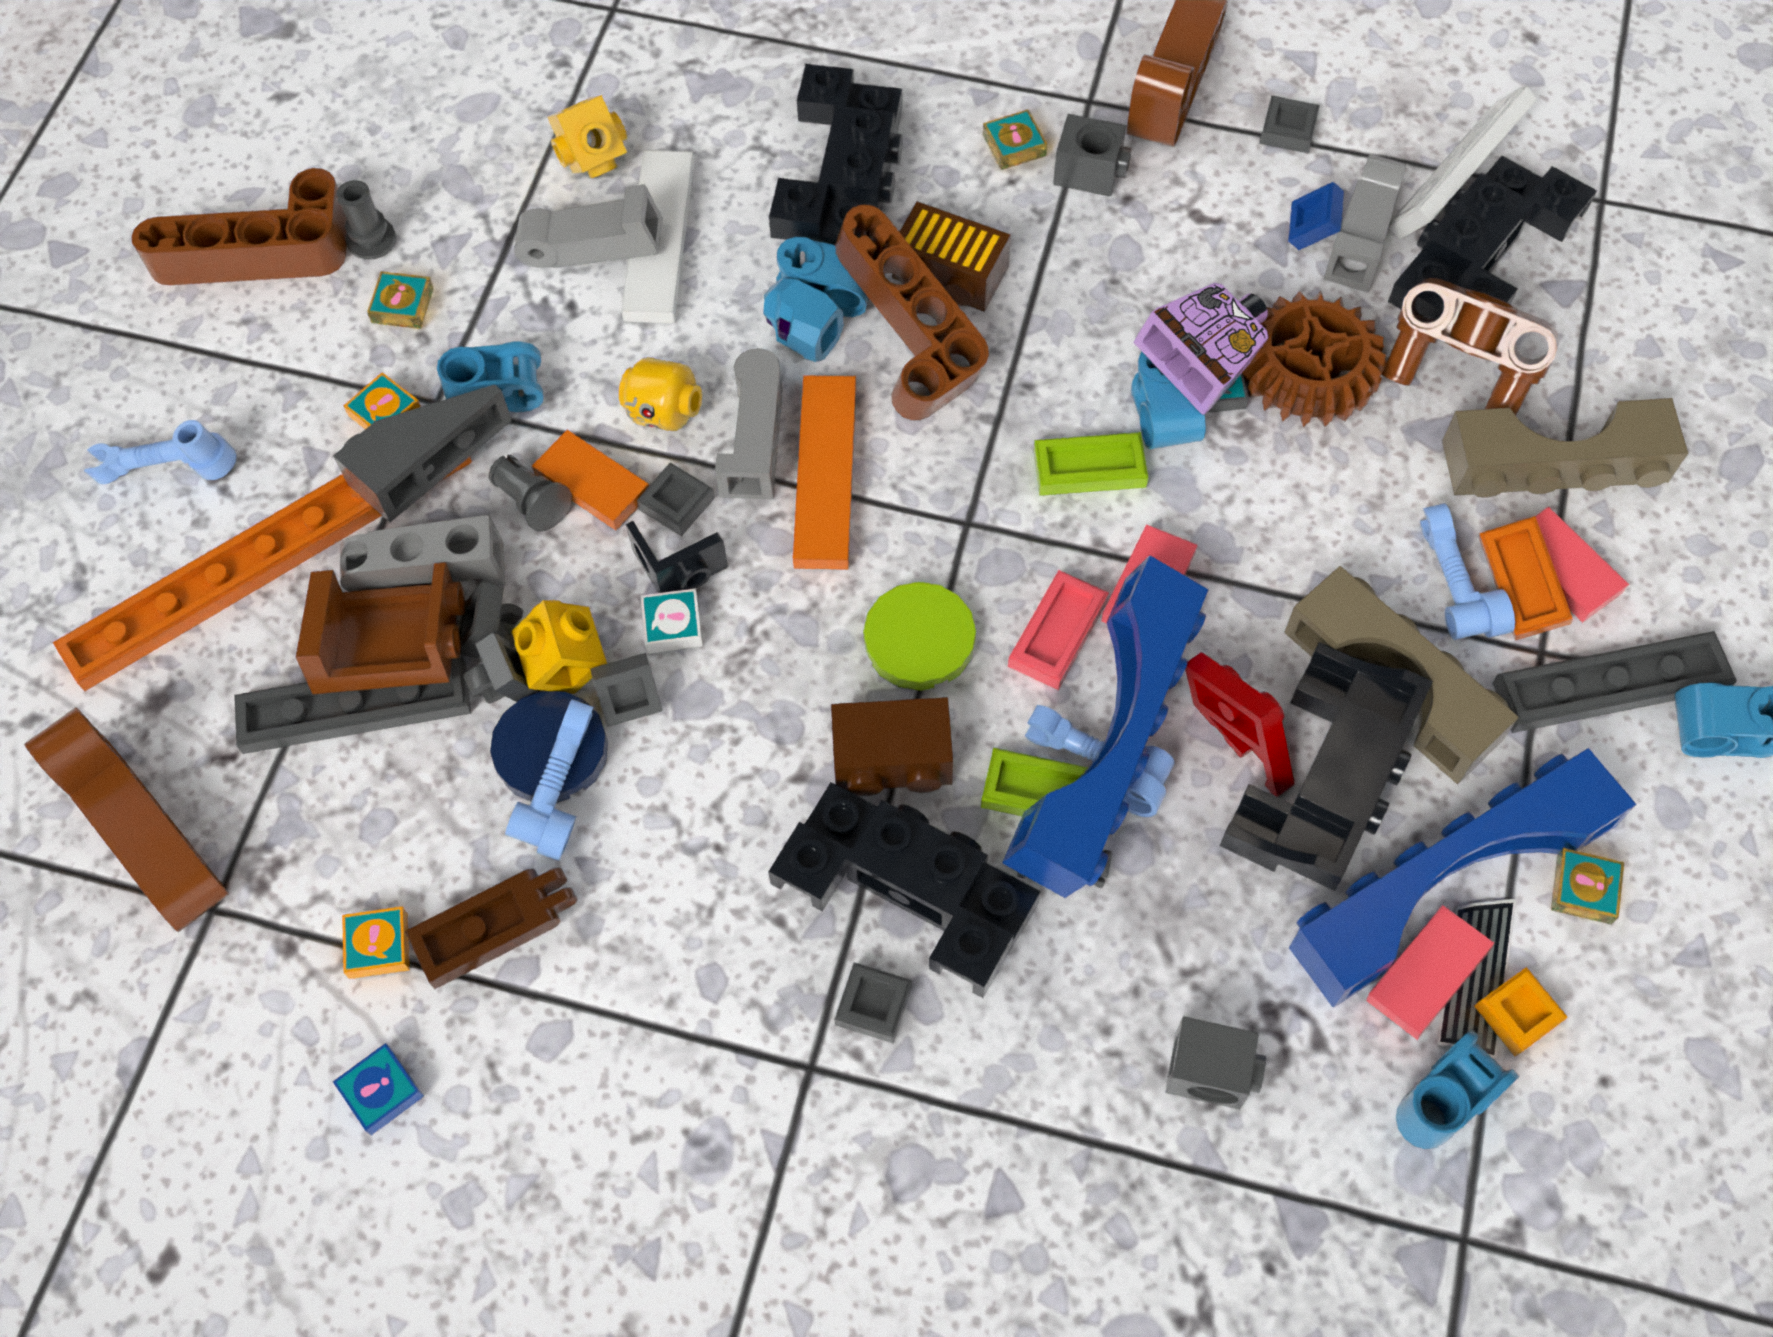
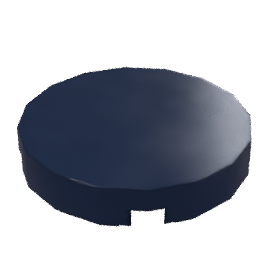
(527, 736)

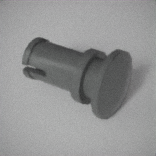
(367, 230)
(535, 496)

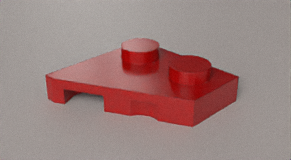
(1243, 717)

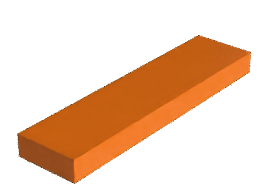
(825, 473)

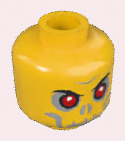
(660, 394)

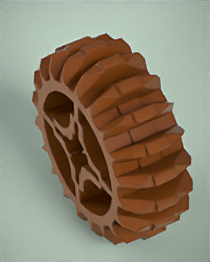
(1324, 344)

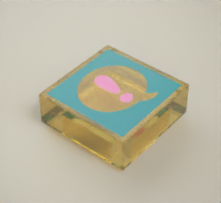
(1014, 139)
(400, 300)
(1587, 886)

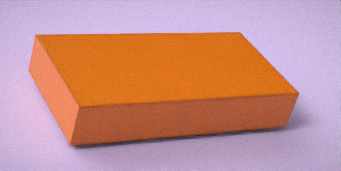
(593, 479)
(1526, 573)

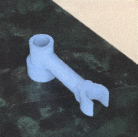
(191, 443)
(1472, 612)
(1144, 796)
(541, 822)

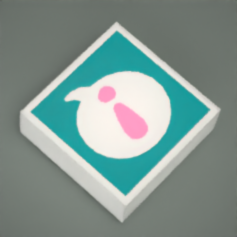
(671, 621)

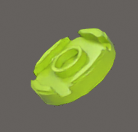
(919, 635)

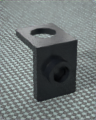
(683, 569)

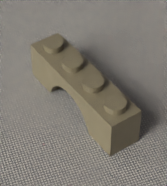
(1498, 454)
(1458, 717)

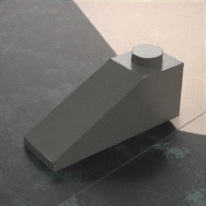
(414, 450)

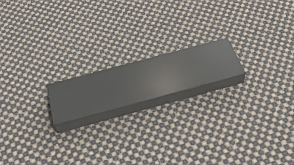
(1612, 681)
(296, 716)

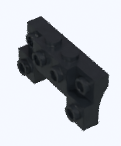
(856, 156)
(1484, 225)
(1340, 797)
(915, 868)

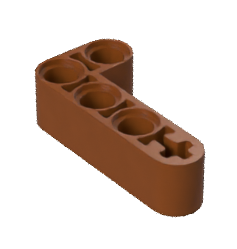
(1172, 75)
(250, 244)
(868, 250)
(127, 818)

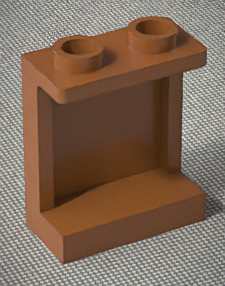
(379, 634)

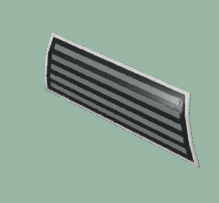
(1459, 1016)

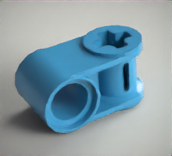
(821, 271)
(482, 366)
(1163, 410)
(1725, 720)
(1461, 1086)

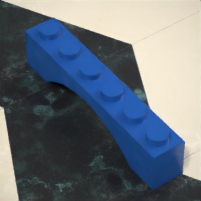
(1066, 830)
(1361, 936)

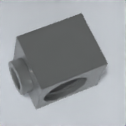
(1091, 155)
(1215, 1063)

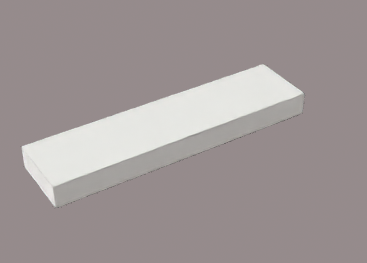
(1462, 162)
(655, 279)

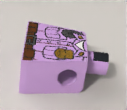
(1204, 341)

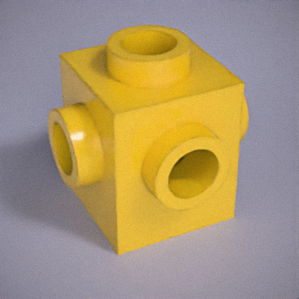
(571, 132)
(558, 646)

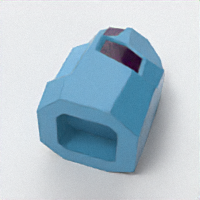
(803, 318)

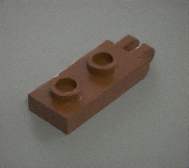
(489, 924)

